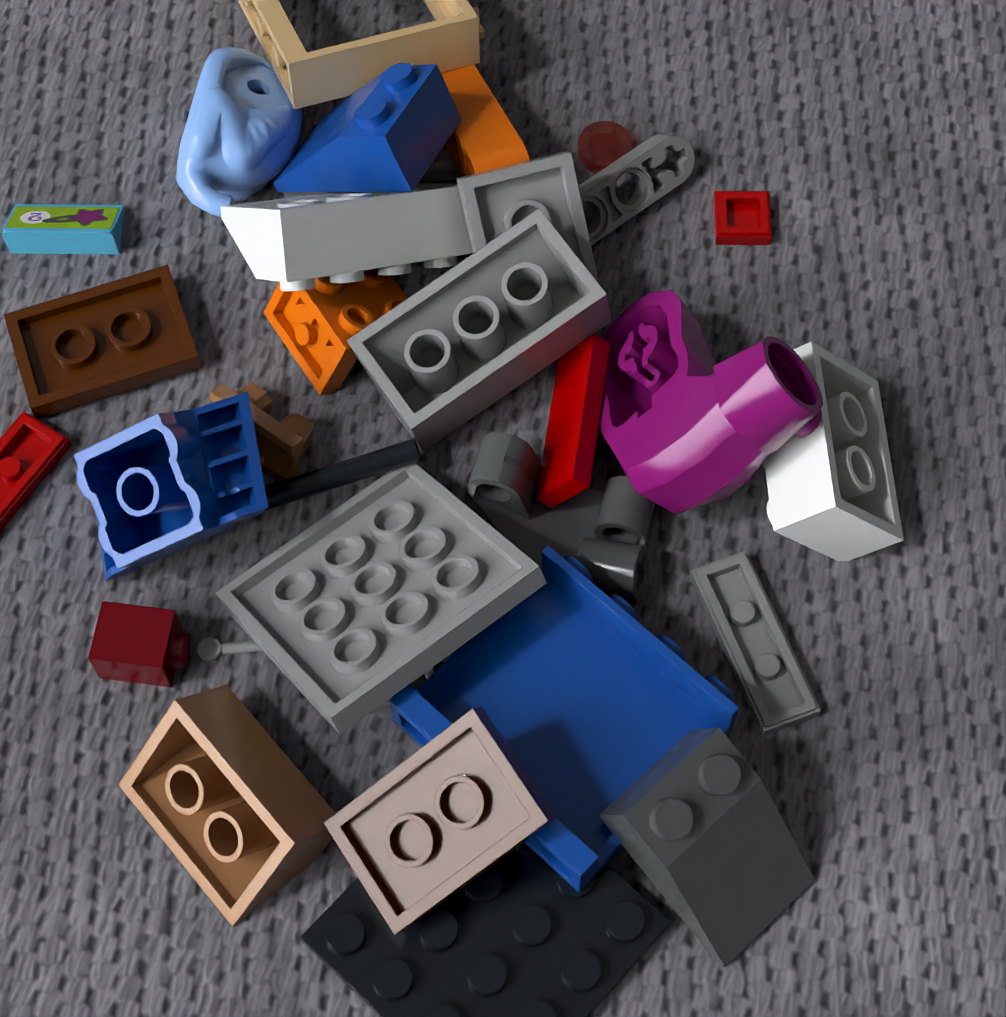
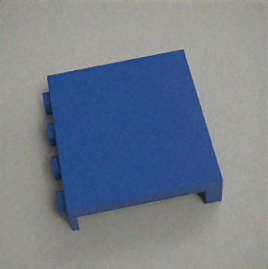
(578, 702)

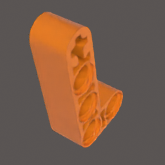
(485, 134)

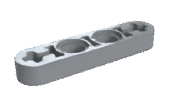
(649, 186)

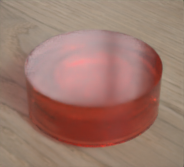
(602, 145)

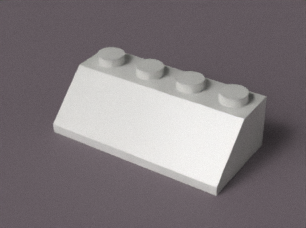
(349, 233)

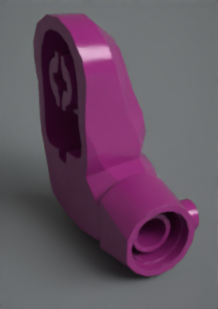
(693, 425)

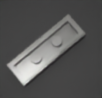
(754, 643)

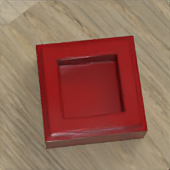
(742, 218)

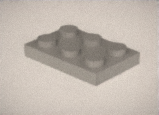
(508, 194)

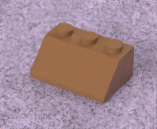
(227, 801)

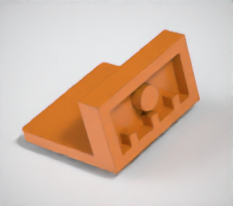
(323, 318)

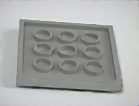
(379, 593)

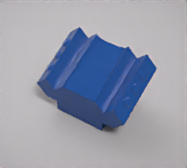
(172, 482)

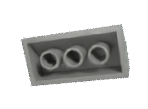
(481, 329)

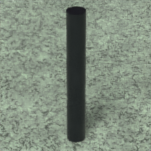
(342, 473)

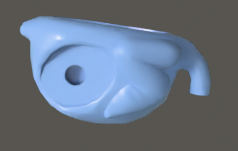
(236, 130)

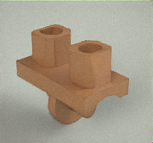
(278, 442)

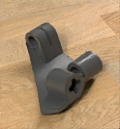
(595, 527)

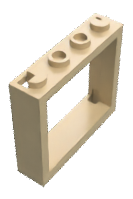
(347, 67)

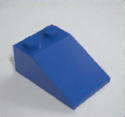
(377, 136)

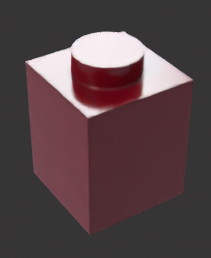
(138, 644)

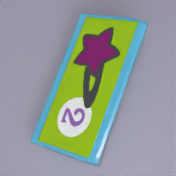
(64, 229)

